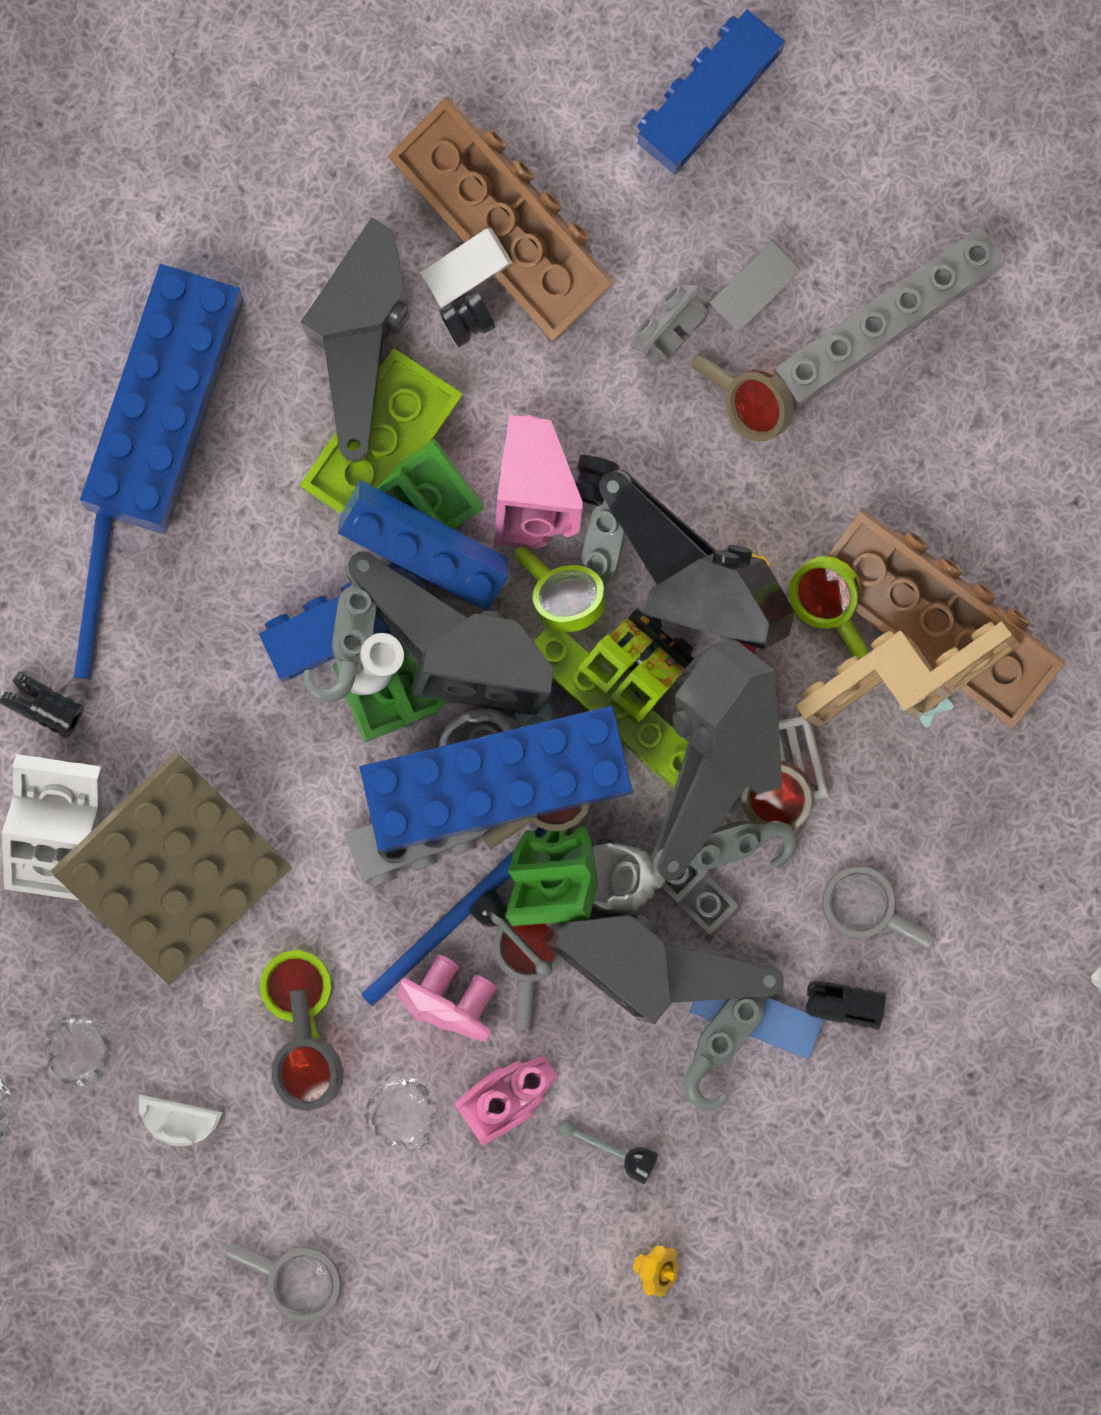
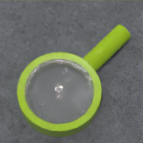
(566, 596)

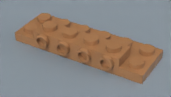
(480, 188)
(941, 611)

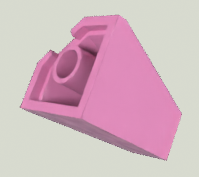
(535, 487)

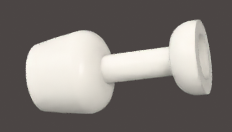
(380, 658)

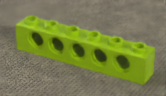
(650, 740)

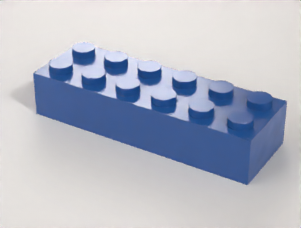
(162, 399)
(496, 779)

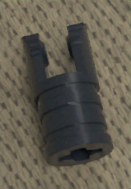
(49, 707)
(845, 1004)

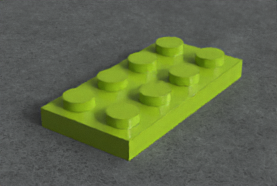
(406, 417)

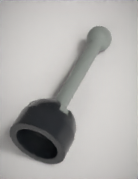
(491, 911)
(637, 1162)

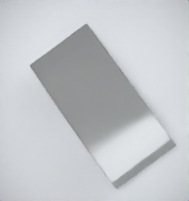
(755, 286)
(702, 899)

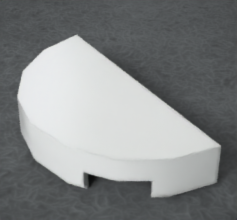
(177, 1122)

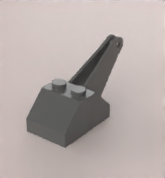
(351, 322)

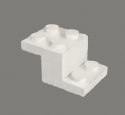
(48, 817)

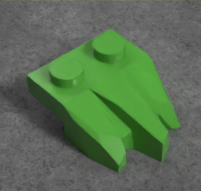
(433, 486)
(393, 706)
(552, 878)

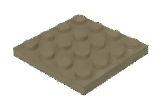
(171, 868)

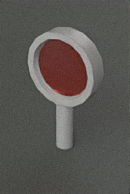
(520, 967)

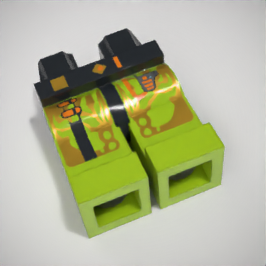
(646, 651)

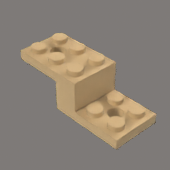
(906, 673)

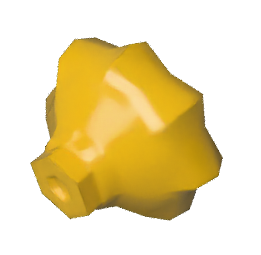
(657, 1270)

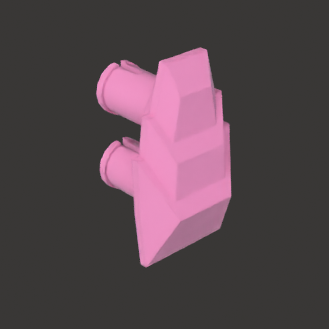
(427, 1003)
(505, 1098)

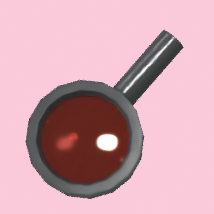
(306, 1070)

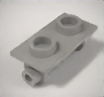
(658, 332)

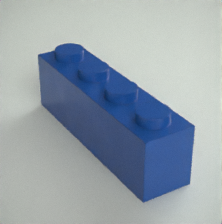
(710, 91)
(423, 545)
(307, 638)

